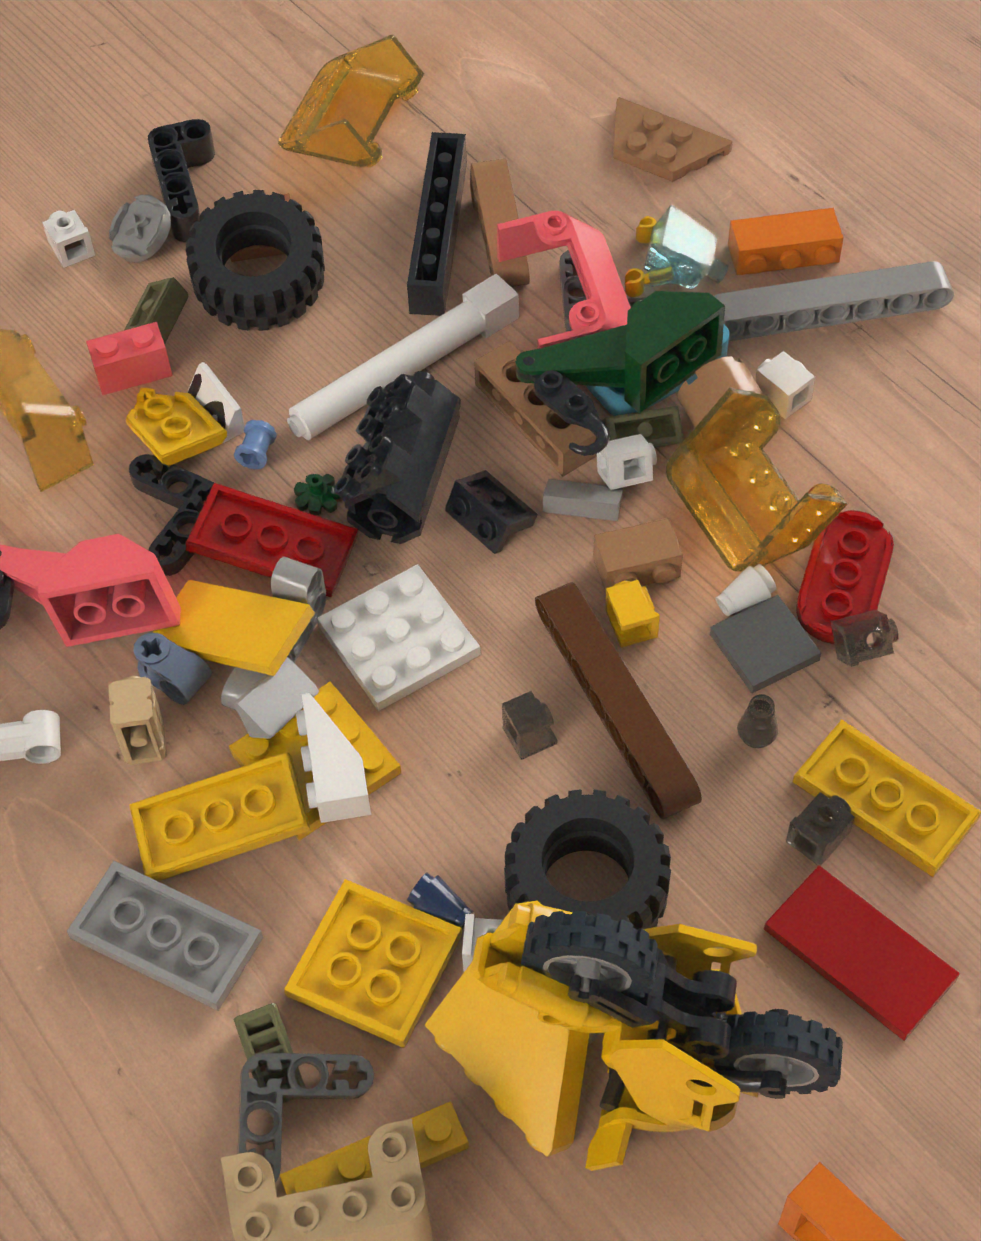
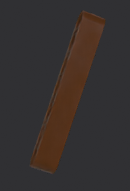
(618, 701)

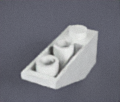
(336, 766)

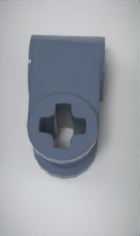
(170, 667)

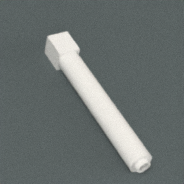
(483, 311)

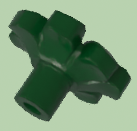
(316, 493)

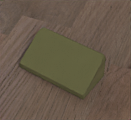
(160, 304)
(657, 426)

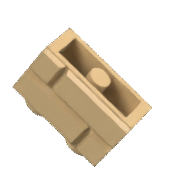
(137, 720)

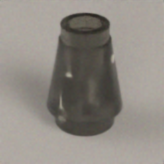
(758, 723)

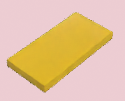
(237, 626)
(889, 797)
(219, 817)

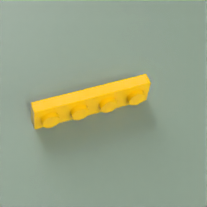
(436, 1136)

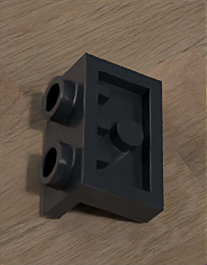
(488, 509)

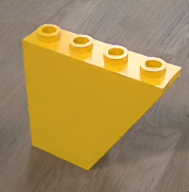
(516, 1058)

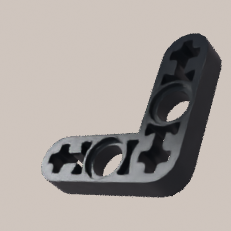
(188, 503)

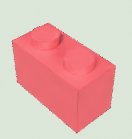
(129, 358)

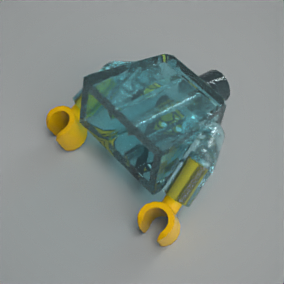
(677, 253)

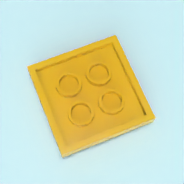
(377, 761)
(373, 963)

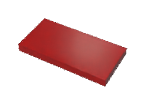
(259, 532)
(861, 952)

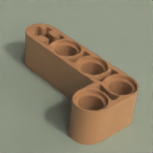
(496, 204)

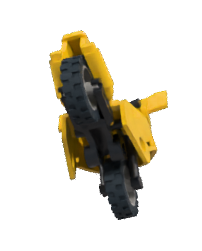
(667, 1019)

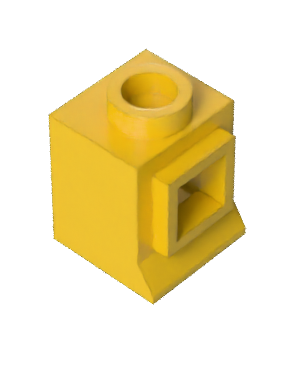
(631, 613)

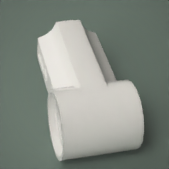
(33, 738)

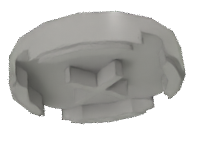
(140, 228)

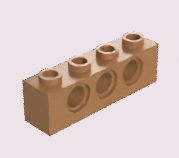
(532, 417)

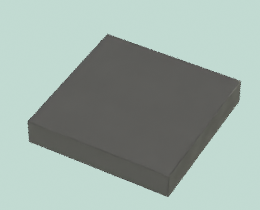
(765, 643)

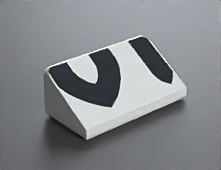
(217, 401)

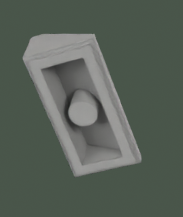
(582, 500)
(274, 700)

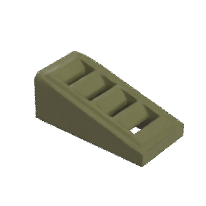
(257, 1021)

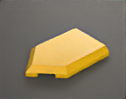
(174, 425)

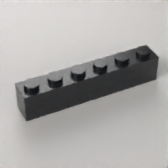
(437, 224)

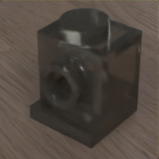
(852, 632)
(528, 725)
(818, 838)

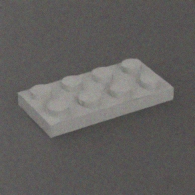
(165, 935)

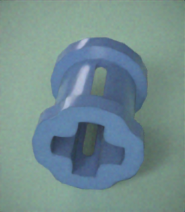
(255, 444)

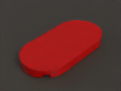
(844, 572)

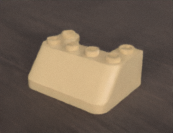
(369, 1209)

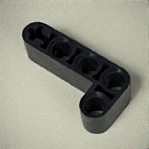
(174, 151)

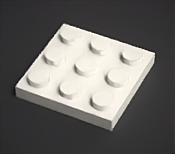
(398, 637)

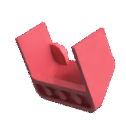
(605, 295)

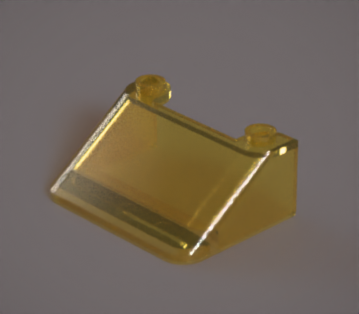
(351, 103)

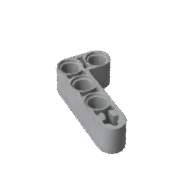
(292, 582)

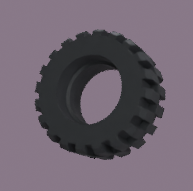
(248, 222)
(596, 826)

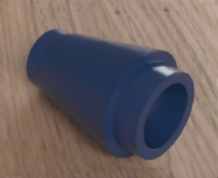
(439, 900)

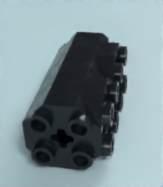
(400, 465)

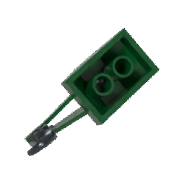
(650, 356)

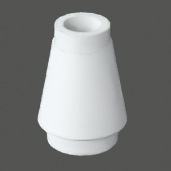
(747, 590)

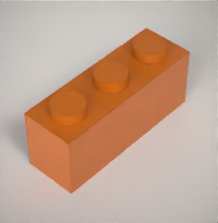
(785, 241)

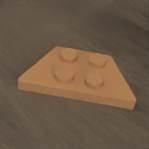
(662, 142)

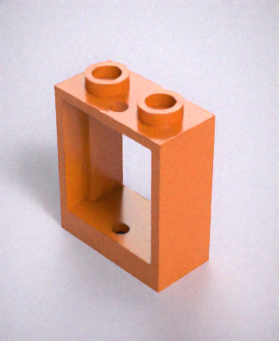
(829, 1211)

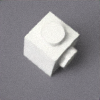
(785, 383)

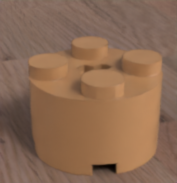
(712, 383)

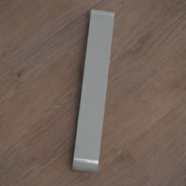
(835, 300)

